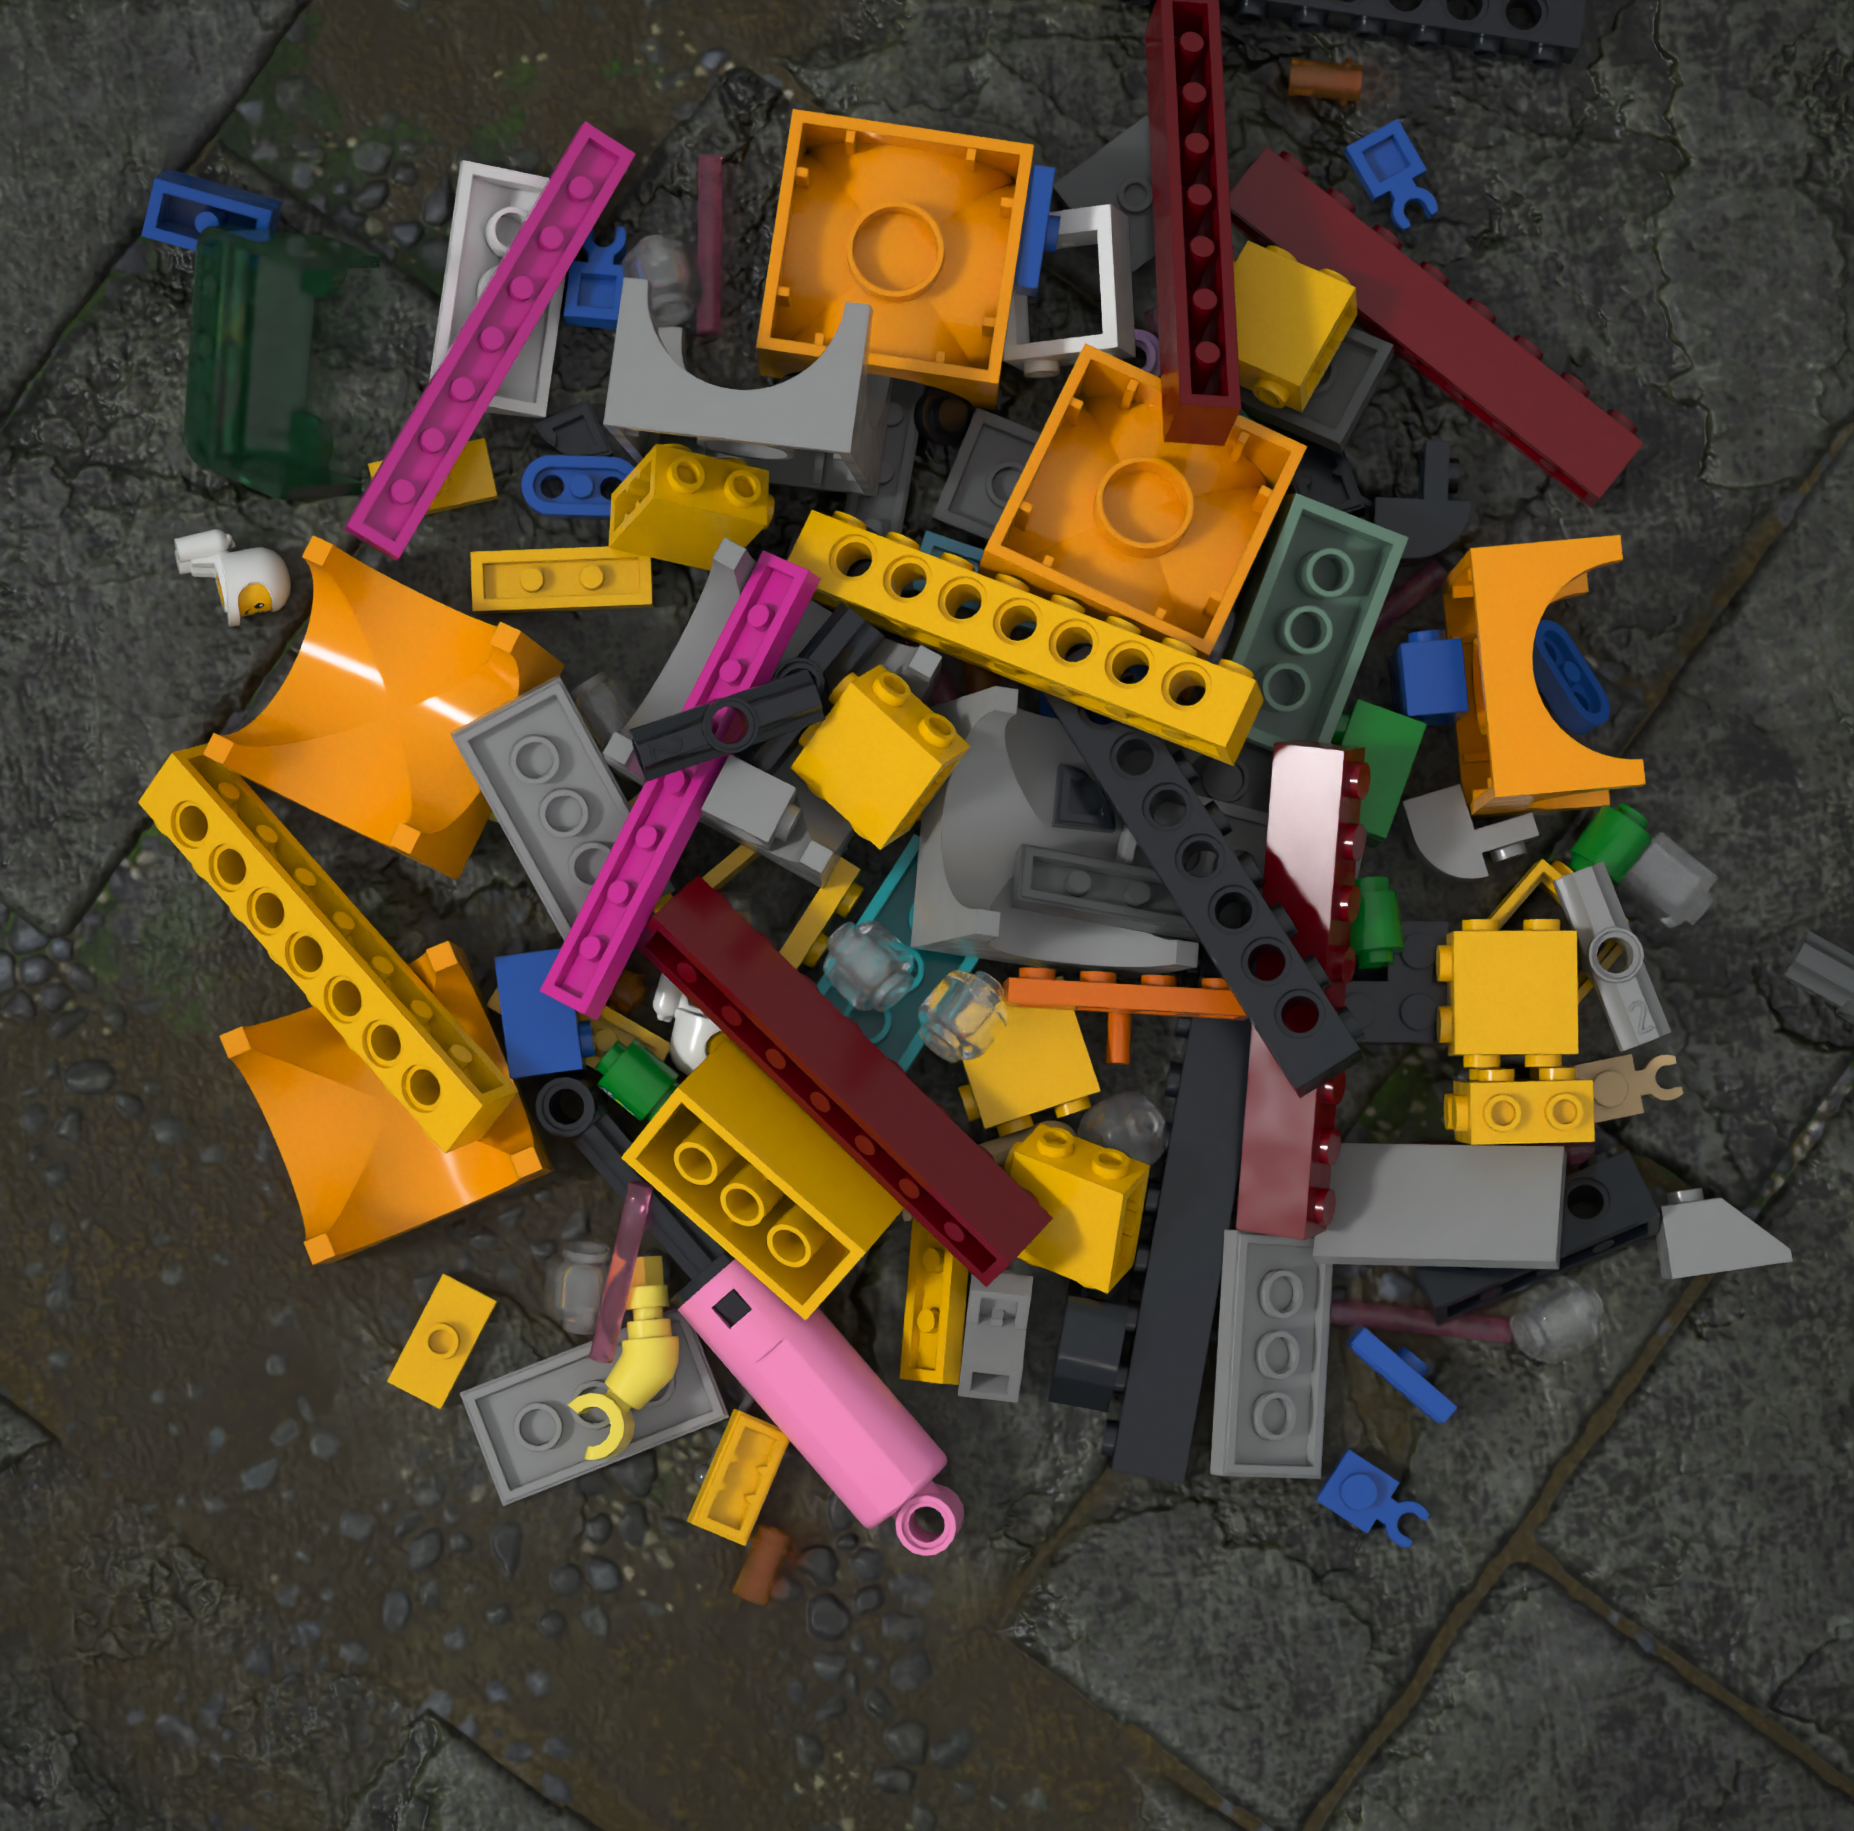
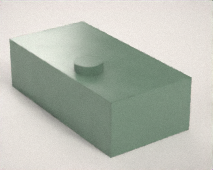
(1311, 616)

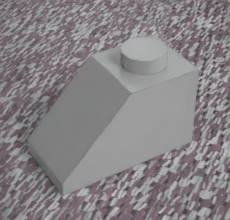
(1711, 1237)

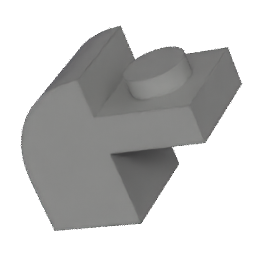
(1445, 838)
(995, 1337)

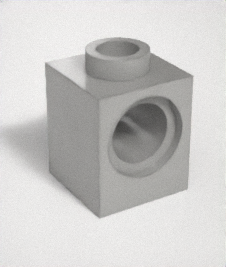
(752, 804)

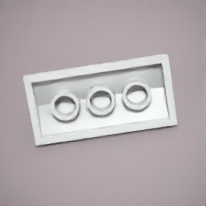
(484, 222)

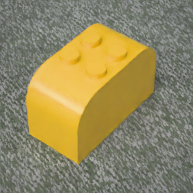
(762, 1179)

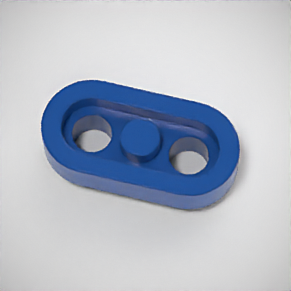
(582, 482)
(1567, 680)

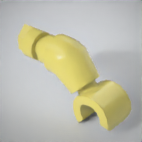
(645, 1362)

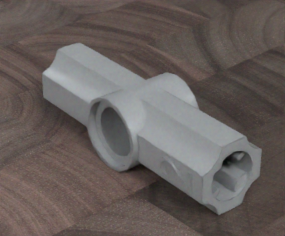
(1624, 996)

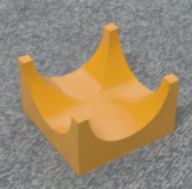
(900, 223)
(1136, 519)
(373, 711)
(1507, 743)
(354, 1148)

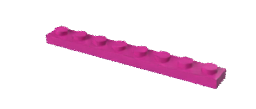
(489, 341)
(673, 803)

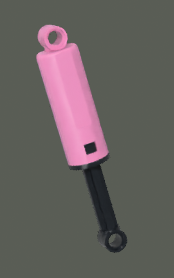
(792, 1367)

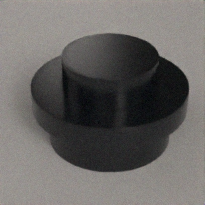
(942, 417)

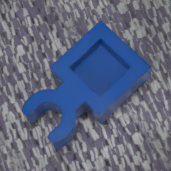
(1388, 167)
(596, 285)
(1364, 1494)

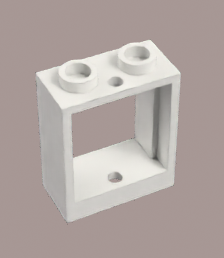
(1082, 227)

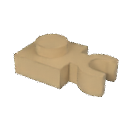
(1620, 1087)

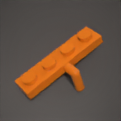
(1100, 993)

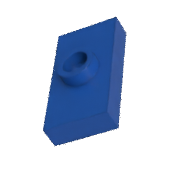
(1038, 231)
(1403, 1372)

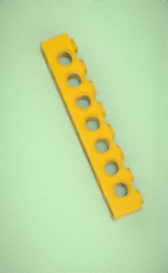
(1210, 727)
(328, 948)

